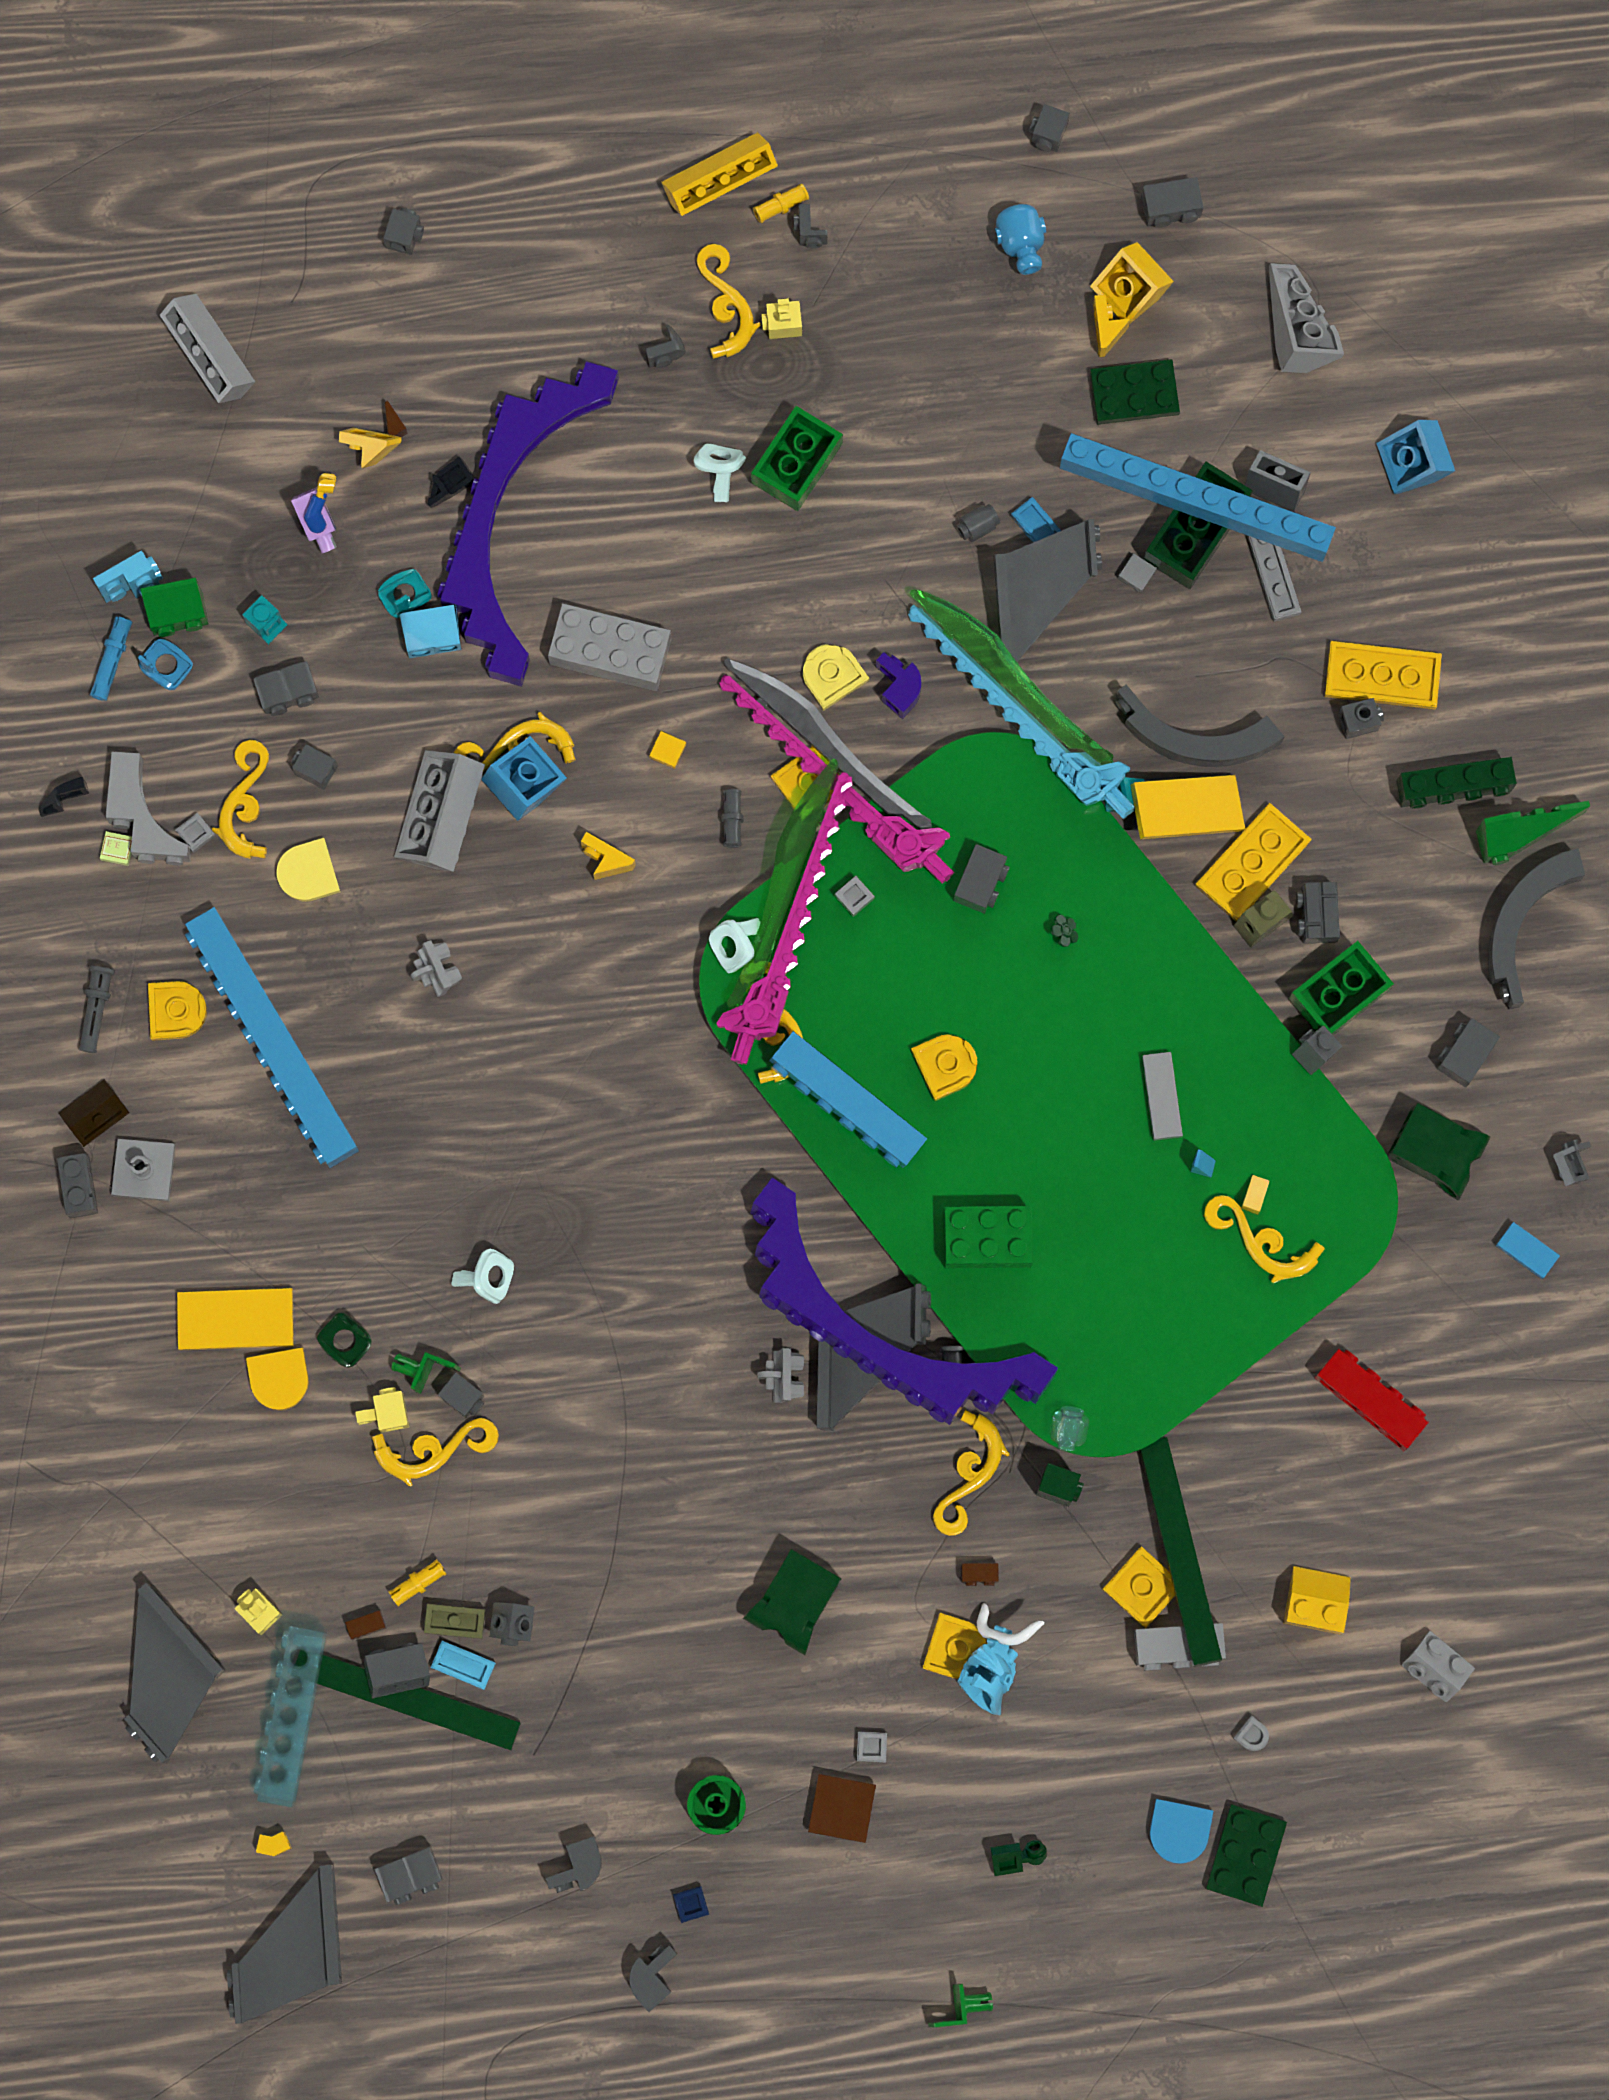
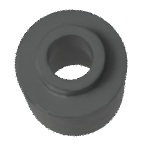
(978, 523)

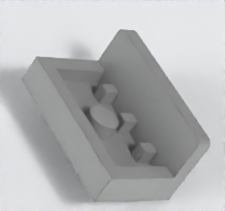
(1438, 1667)

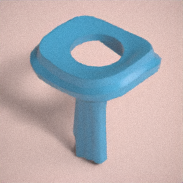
(157, 649)

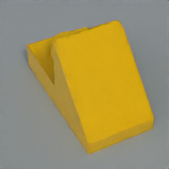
(1107, 331)
(373, 444)
(613, 860)

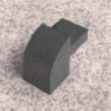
(586, 1866)
(643, 1979)

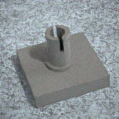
(143, 1170)

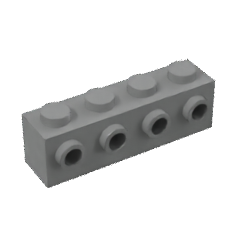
(207, 348)

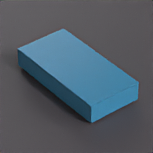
(1034, 521)
(1527, 1250)

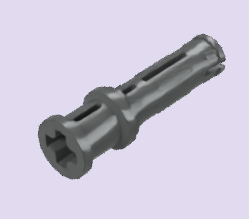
(89, 1043)

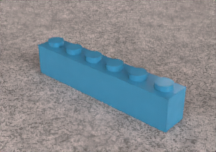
(848, 1100)

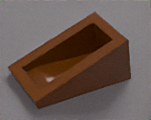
(394, 424)

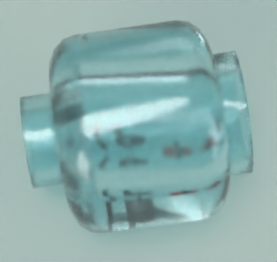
(1069, 1427)

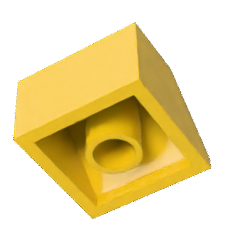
(1132, 282)
(1317, 1600)

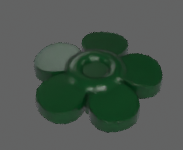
(1064, 929)

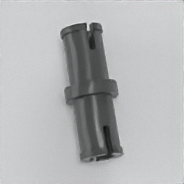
(732, 818)

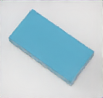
(463, 1665)

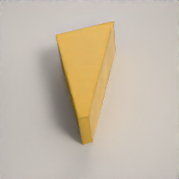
(1255, 1195)

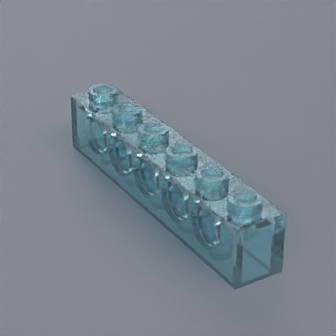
(285, 1792)

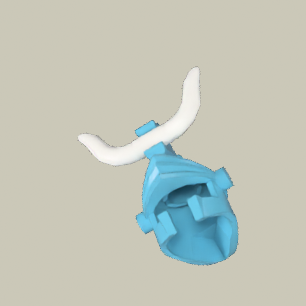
(992, 1665)

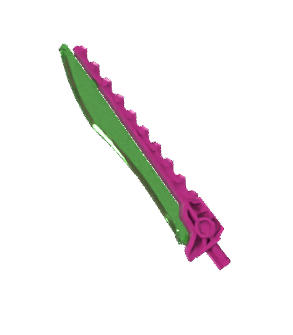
(767, 996)

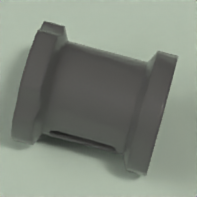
(952, 1353)

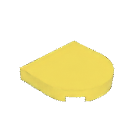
(832, 674)
(307, 872)

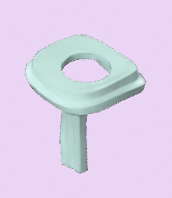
(721, 467)
(738, 932)
(479, 1278)

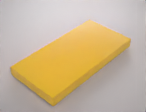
(1384, 674)
(1187, 807)
(1253, 862)
(235, 1319)

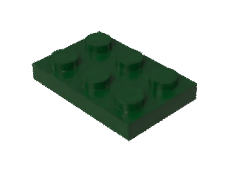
(1134, 392)
(1246, 1855)

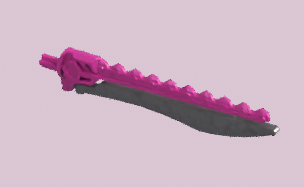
(891, 833)

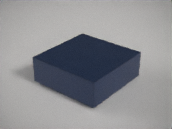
(691, 1904)

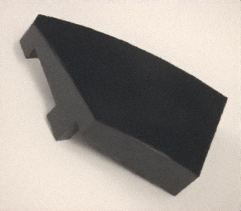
(450, 481)
(67, 790)

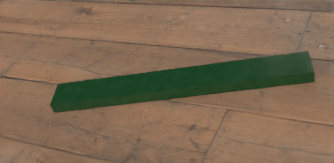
(1180, 1553)
(419, 1704)

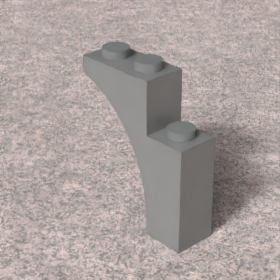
(128, 807)

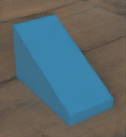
(1203, 1164)

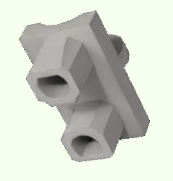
(431, 969)
(779, 1375)

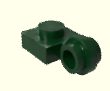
(1009, 1857)

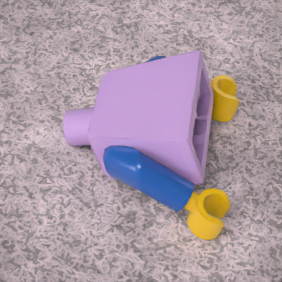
(314, 513)

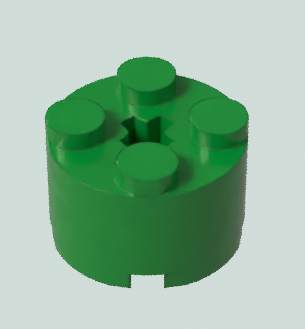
(705, 1792)

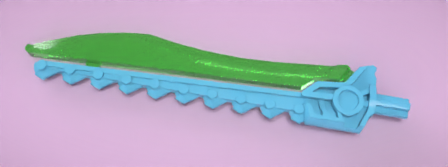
(1078, 770)

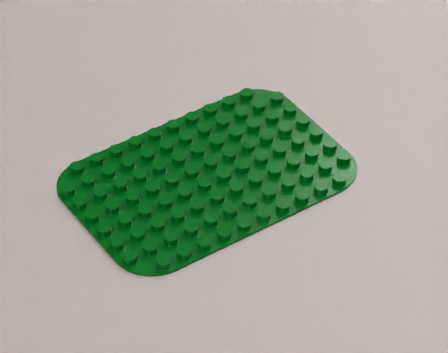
(1126, 1274)

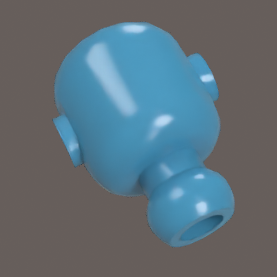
(1021, 236)

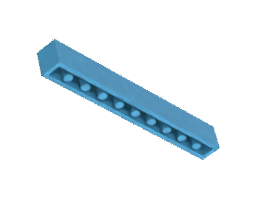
(1197, 497)
(271, 1037)

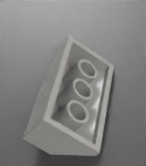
(439, 810)

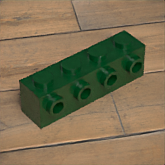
(1456, 782)

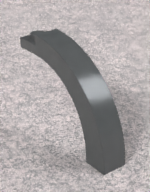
(1196, 749)
(1544, 878)

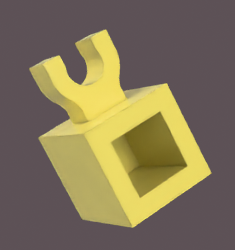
(782, 319)
(389, 1411)
(257, 1610)

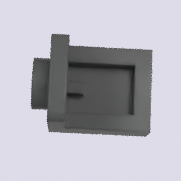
(808, 237)
(1570, 1164)

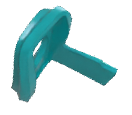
(403, 605)

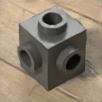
(511, 1623)

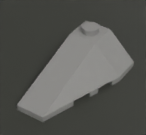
(1300, 329)

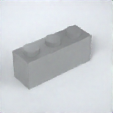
(1168, 1646)

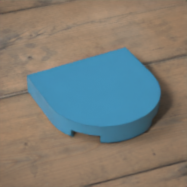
(1179, 1831)

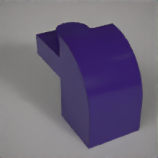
(906, 684)

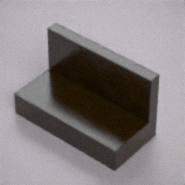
(93, 1113)

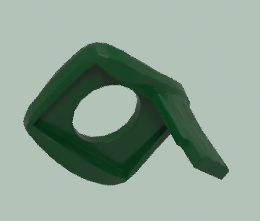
(344, 1322)

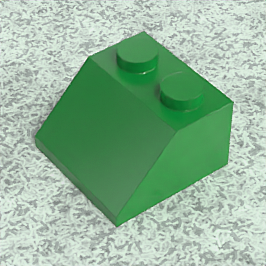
(175, 607)

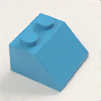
(1415, 456)
(523, 778)

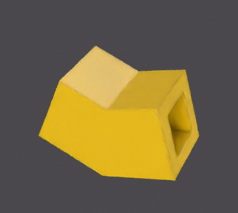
(273, 1845)

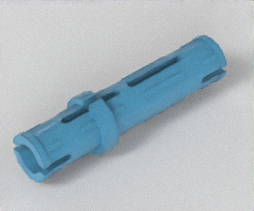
(108, 666)

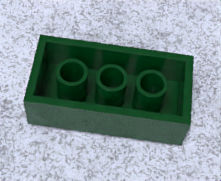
(1188, 542)

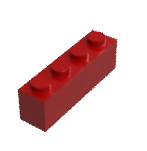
(1371, 1399)

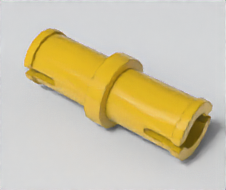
(780, 203)
(417, 1582)

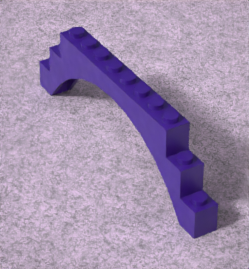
(517, 433)
(925, 1382)

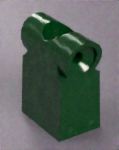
(1437, 1149)
(795, 1600)

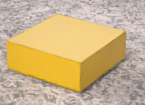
(667, 750)

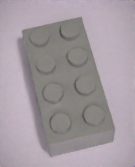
(609, 647)

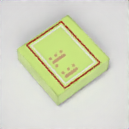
(116, 848)

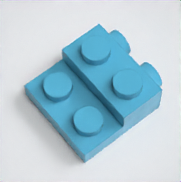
(129, 574)

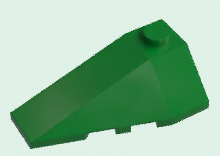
(1509, 833)

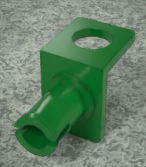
(420, 1370)
(965, 2004)

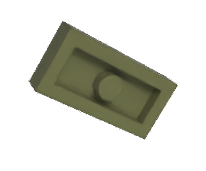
(454, 1621)

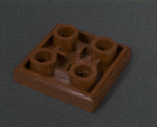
(842, 1808)

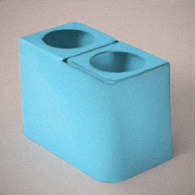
(431, 631)

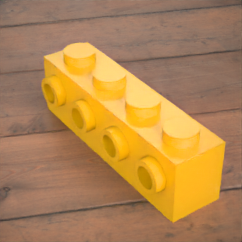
(719, 174)

